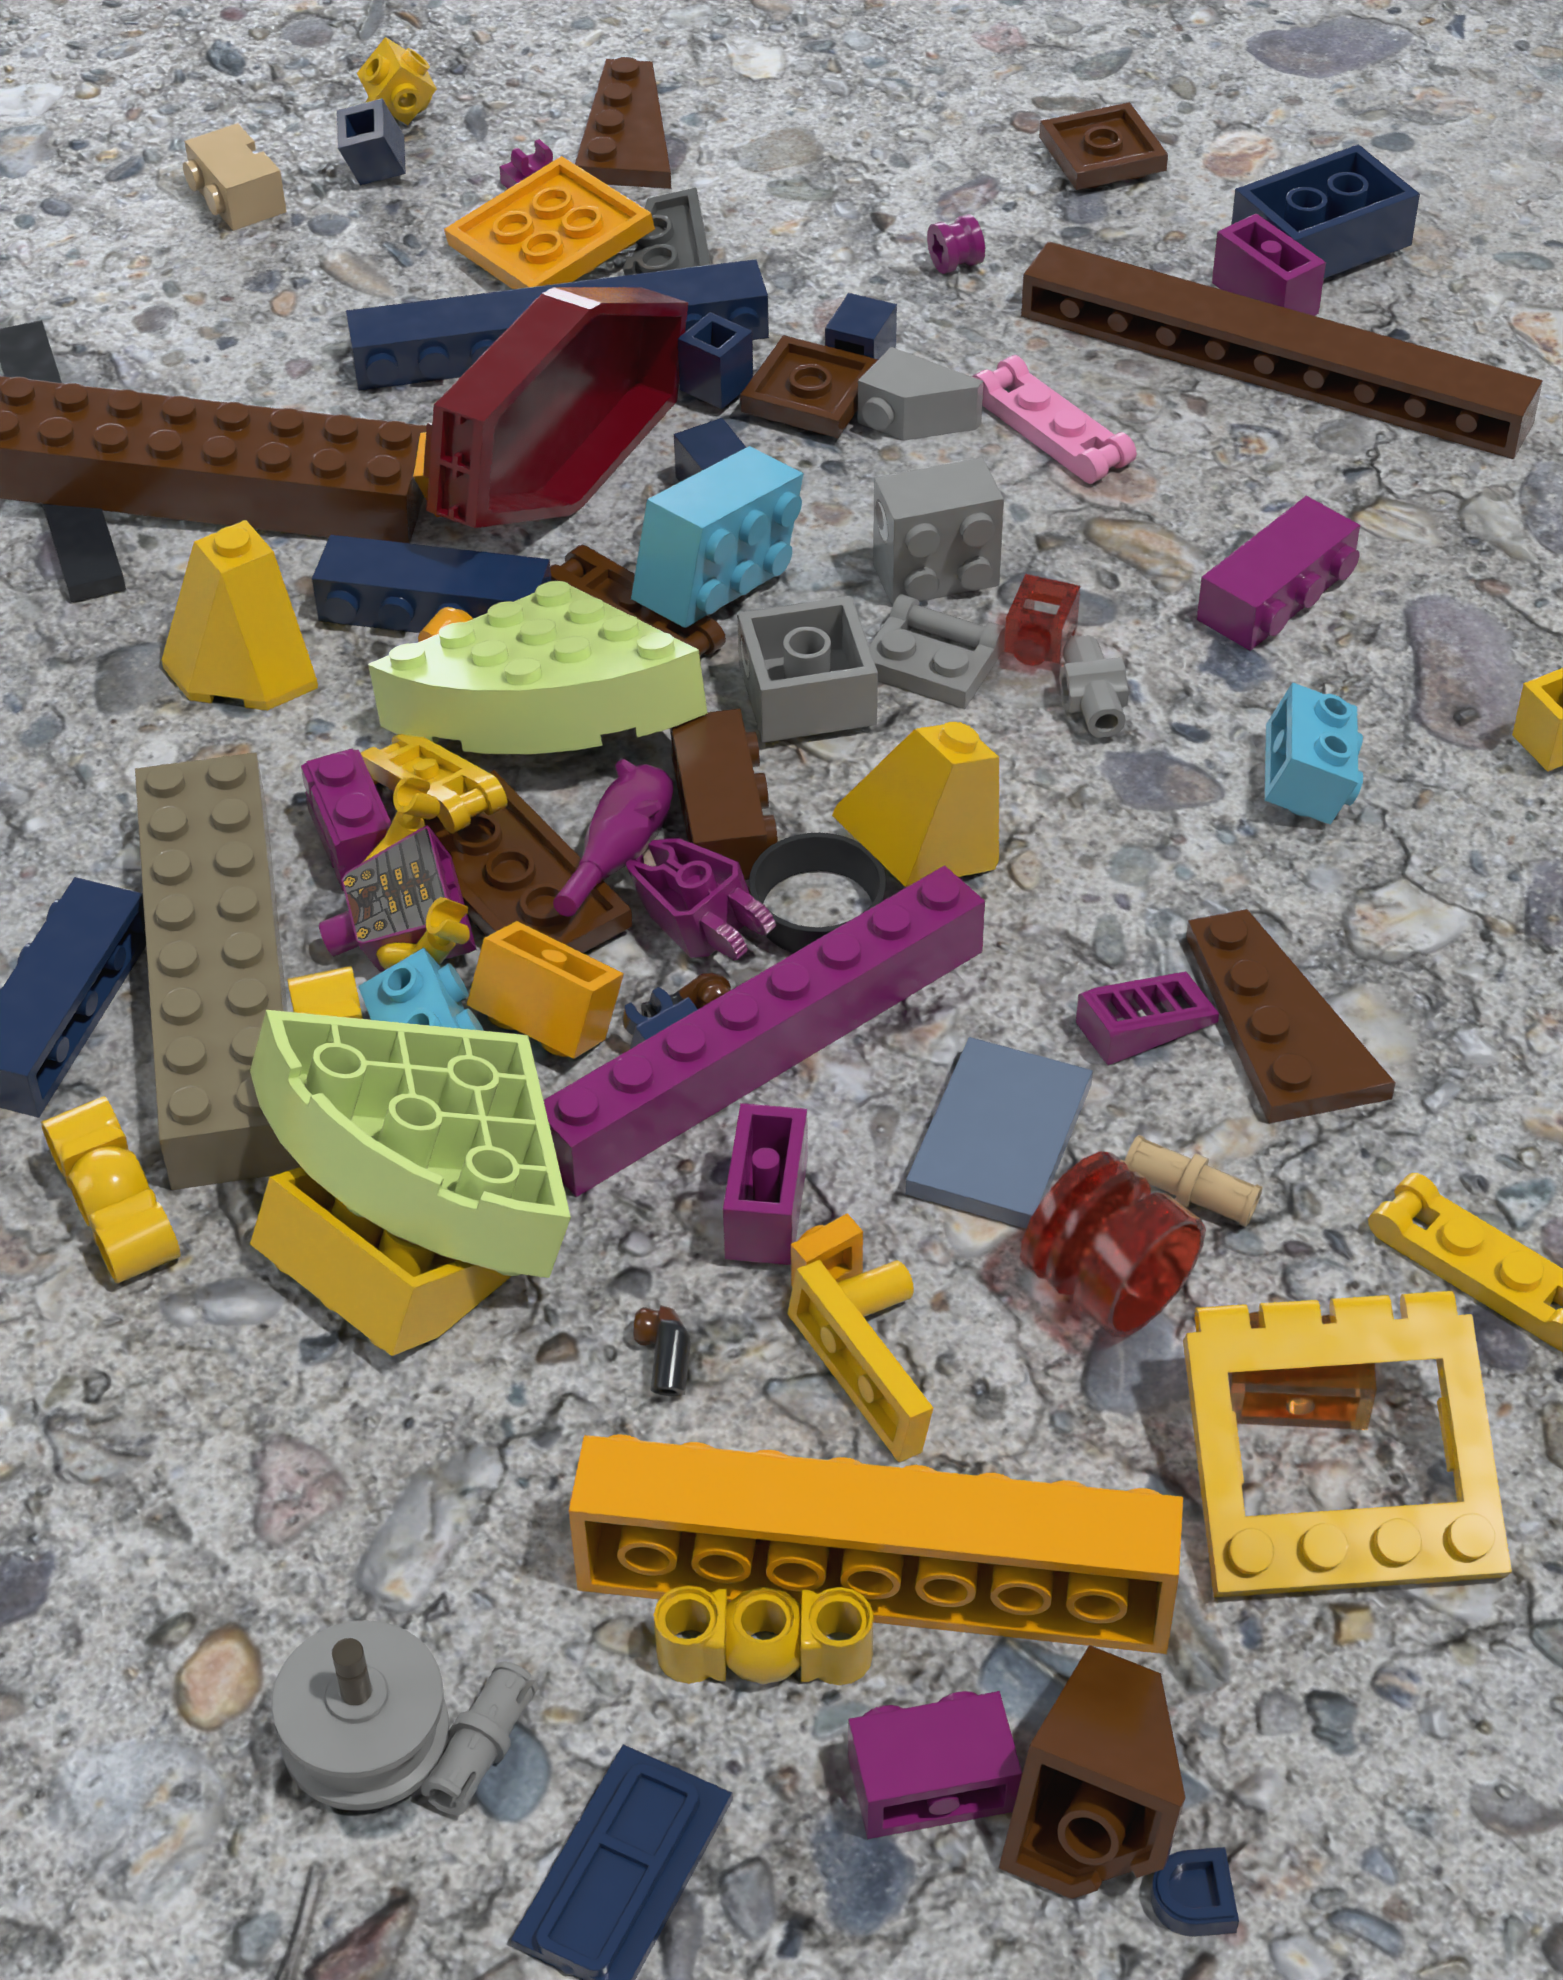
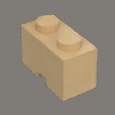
(233, 178)

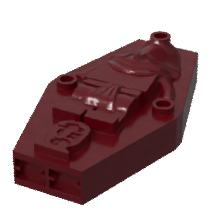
(554, 405)

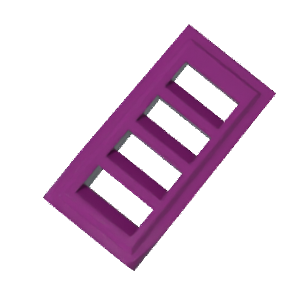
(1122, 1039)

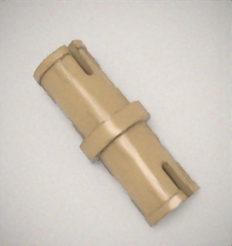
(1194, 1180)

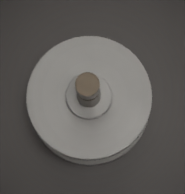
(360, 1714)

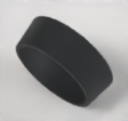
(813, 853)

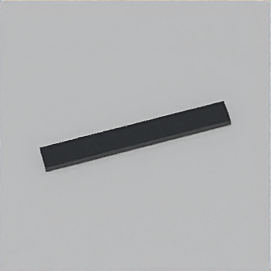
(77, 533)

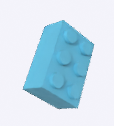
(716, 536)

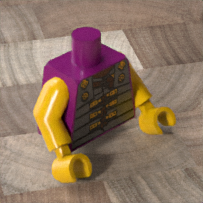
(403, 891)

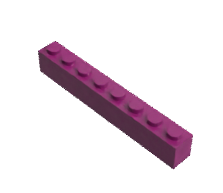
(762, 1028)

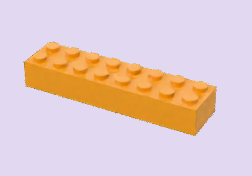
(909, 1539)

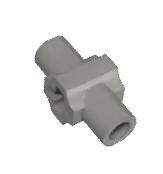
(1094, 686)

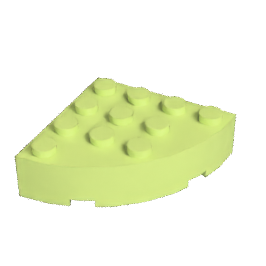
(539, 677)
(420, 1132)

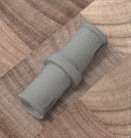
(479, 1738)

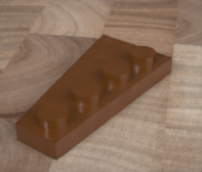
(625, 128)
(1280, 1025)

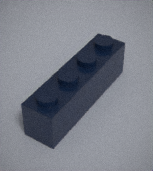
(409, 583)
(65, 988)

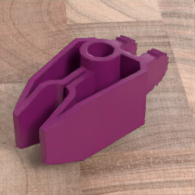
(698, 898)

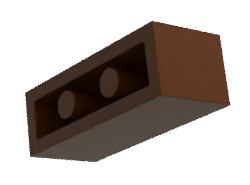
(719, 788)

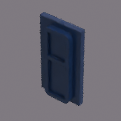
(622, 1869)

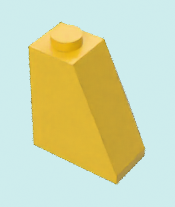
(236, 625)
(929, 805)

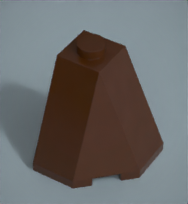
(1098, 1782)

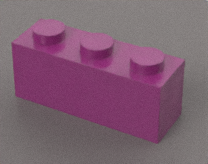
(1278, 573)

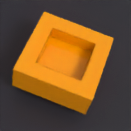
(835, 1245)

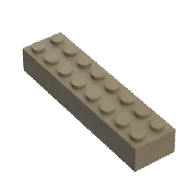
(210, 964)

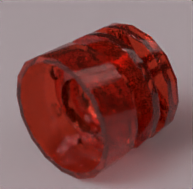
(1112, 1243)

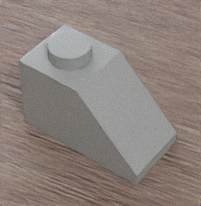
(917, 398)

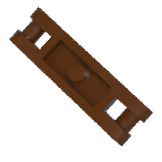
(614, 585)

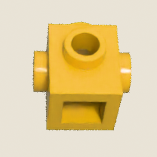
(399, 79)

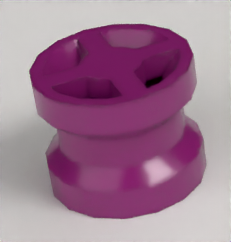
(956, 243)

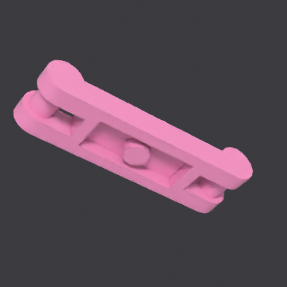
(1053, 422)

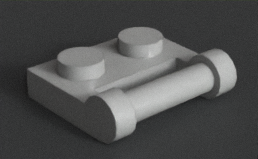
(932, 665)

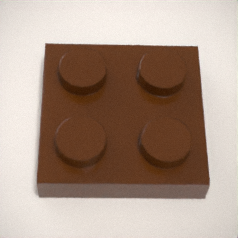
(1103, 146)
(807, 386)

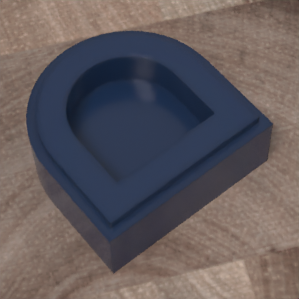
(1196, 1893)

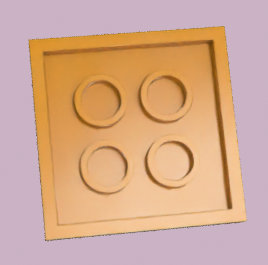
(549, 227)

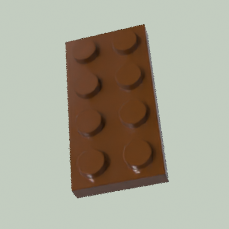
(515, 868)

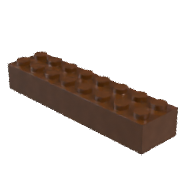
(208, 460)

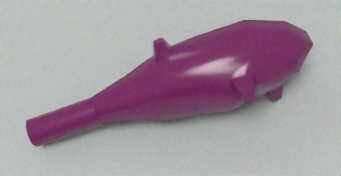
(620, 830)

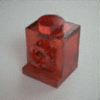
(1040, 635)

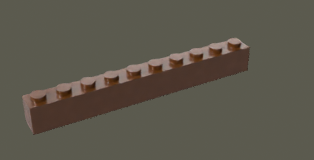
(1282, 349)

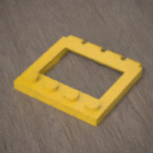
(1346, 1545)

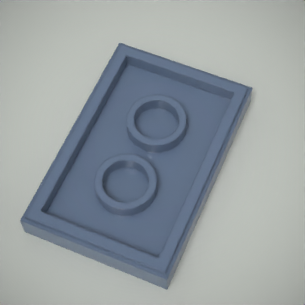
(999, 1132)

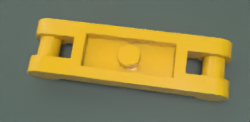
(458, 784)
(1473, 1257)

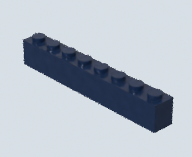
(449, 334)

